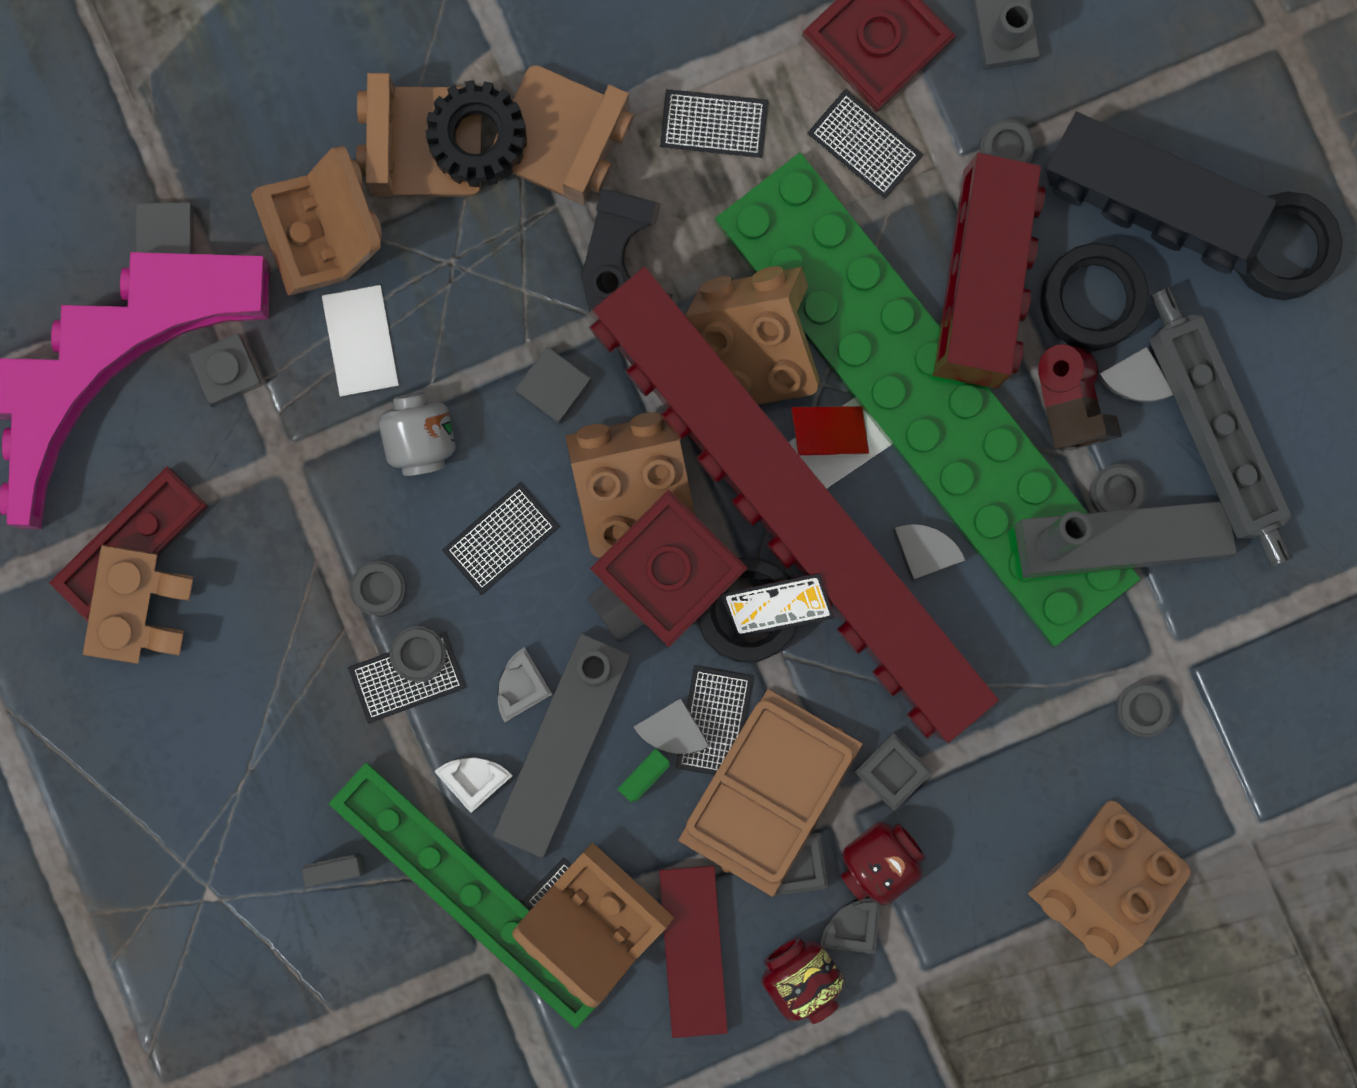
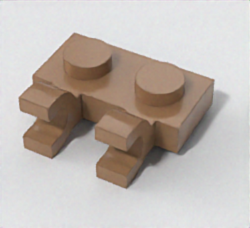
(122, 602)

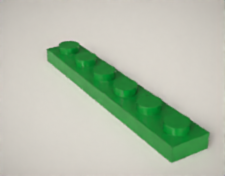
(449, 879)

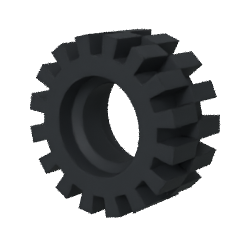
(470, 101)

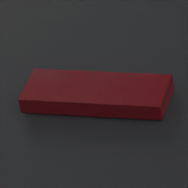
(144, 525)
(693, 952)

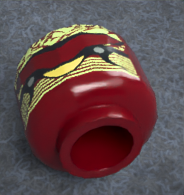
(802, 981)

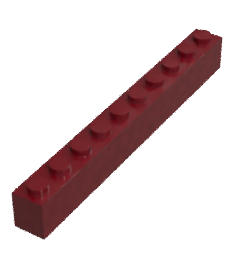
(791, 504)

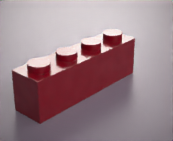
(989, 271)

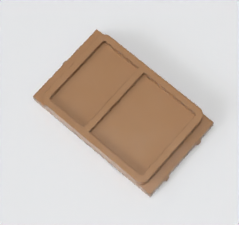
(770, 792)

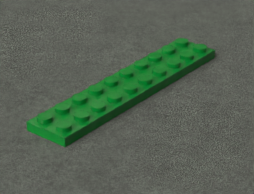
(885, 356)

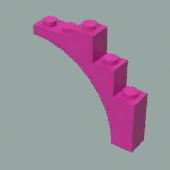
(94, 343)

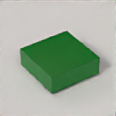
(644, 776)

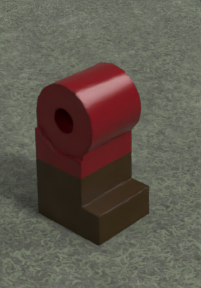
(1071, 399)

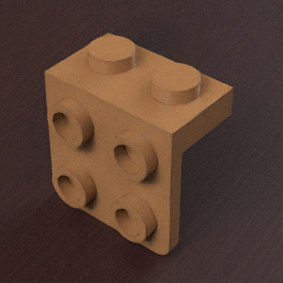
(569, 132)
(396, 147)
(319, 223)
(758, 332)
(623, 473)
(1112, 884)
(591, 926)

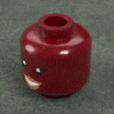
(882, 863)

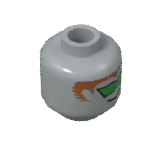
(417, 434)

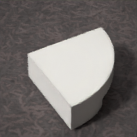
(473, 779)

